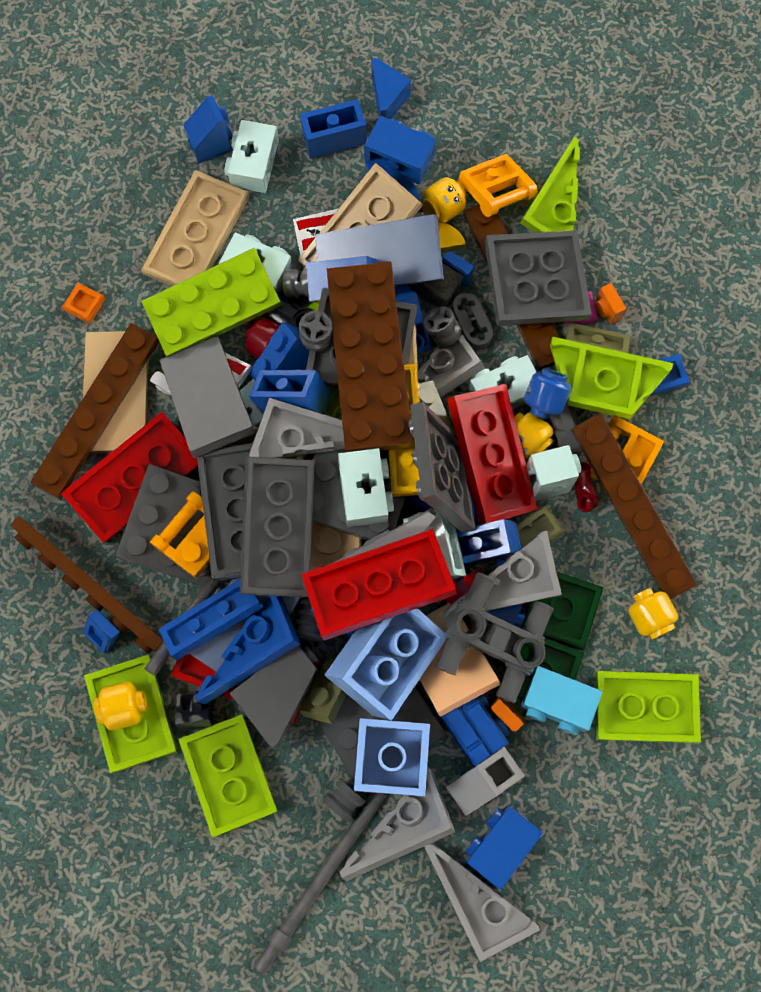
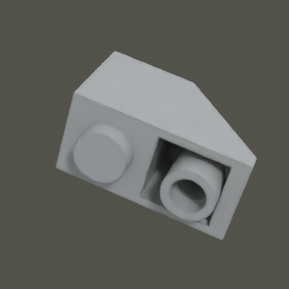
(485, 781)

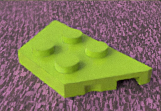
(607, 378)

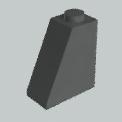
(277, 692)

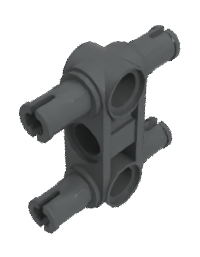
(495, 637)

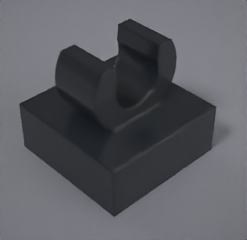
(192, 714)

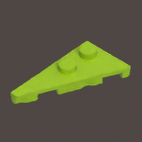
(556, 201)

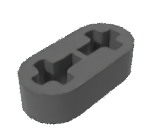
(478, 318)

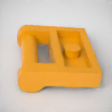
(494, 176)
(640, 448)
(192, 552)

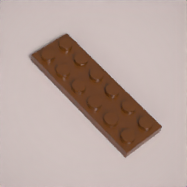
(369, 358)

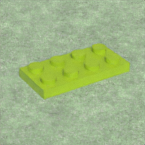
(211, 302)

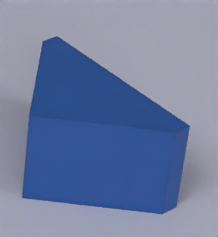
(390, 88)

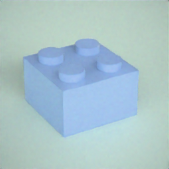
(392, 757)

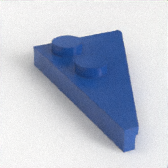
(258, 644)

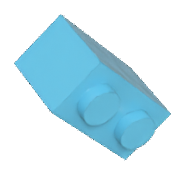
(560, 700)

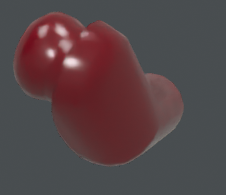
(585, 492)

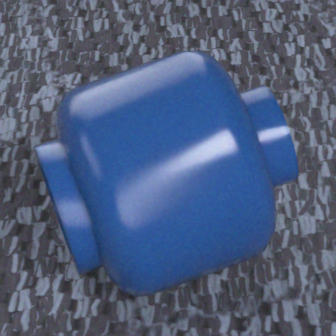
(547, 393)

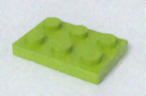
(648, 707)
(153, 734)
(228, 775)

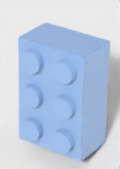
(386, 661)

